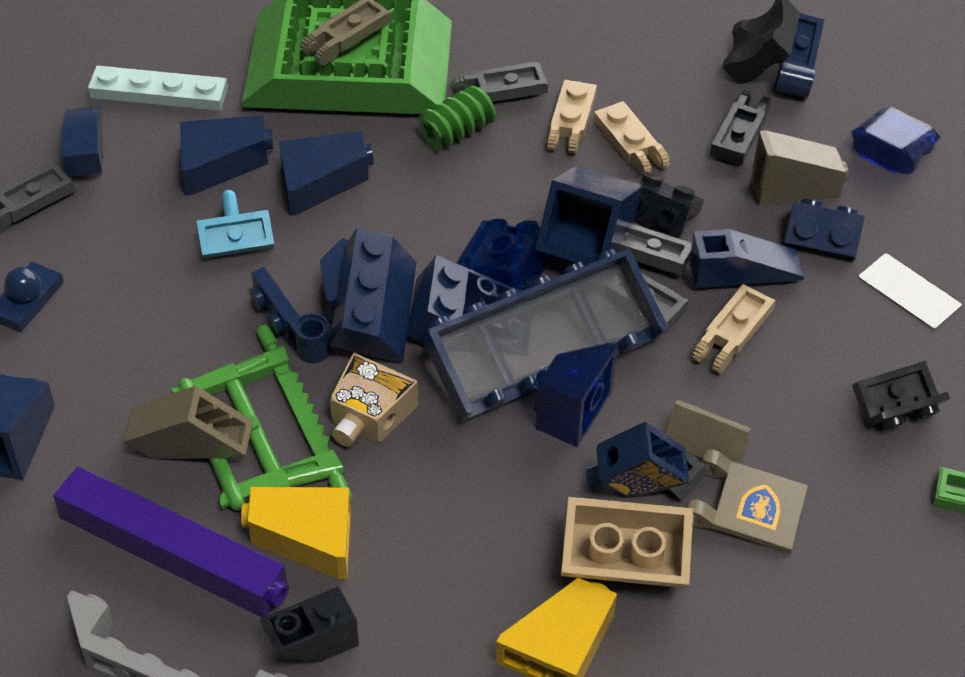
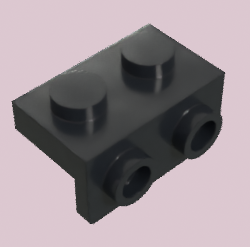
(664, 205)
(897, 394)

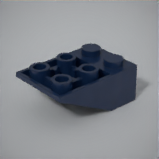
(446, 291)

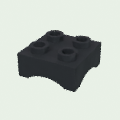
(762, 41)

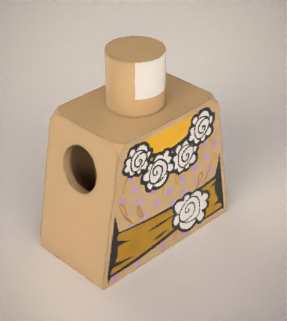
(370, 401)

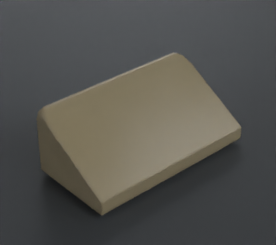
(704, 430)

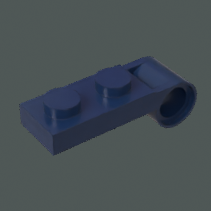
(798, 72)
(305, 333)

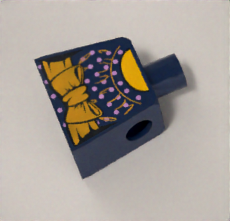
(639, 462)

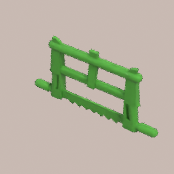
(232, 378)

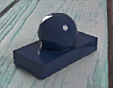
(26, 293)

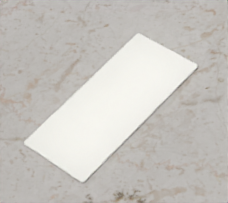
(910, 290)

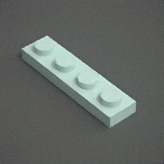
(158, 88)

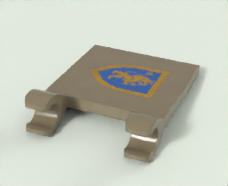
(751, 504)

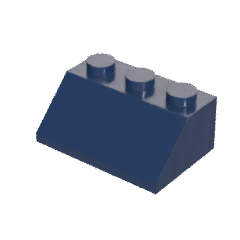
(373, 296)

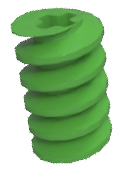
(455, 117)

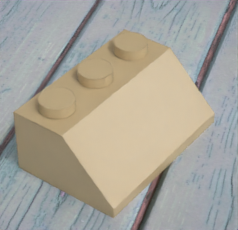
(627, 542)

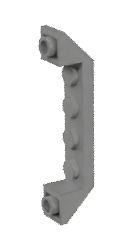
(108, 654)

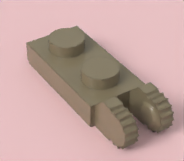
(345, 30)

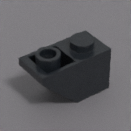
(313, 628)

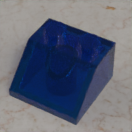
(574, 391)

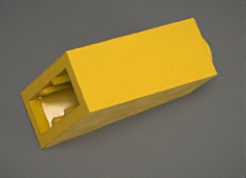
(302, 525)
(560, 633)

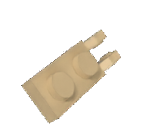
(572, 114)
(630, 137)
(734, 326)

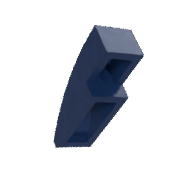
(82, 141)

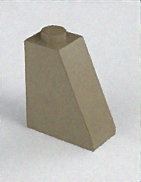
(795, 170)
(188, 427)

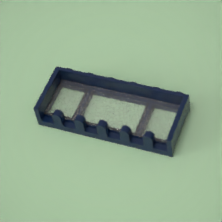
(499, 348)

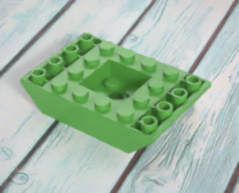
(386, 72)

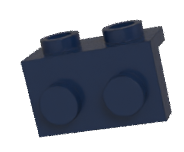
(824, 229)

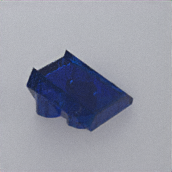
(894, 140)
(506, 253)

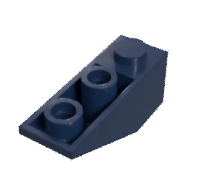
(740, 259)

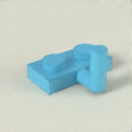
(234, 231)

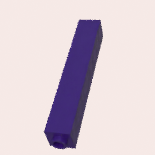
(172, 542)

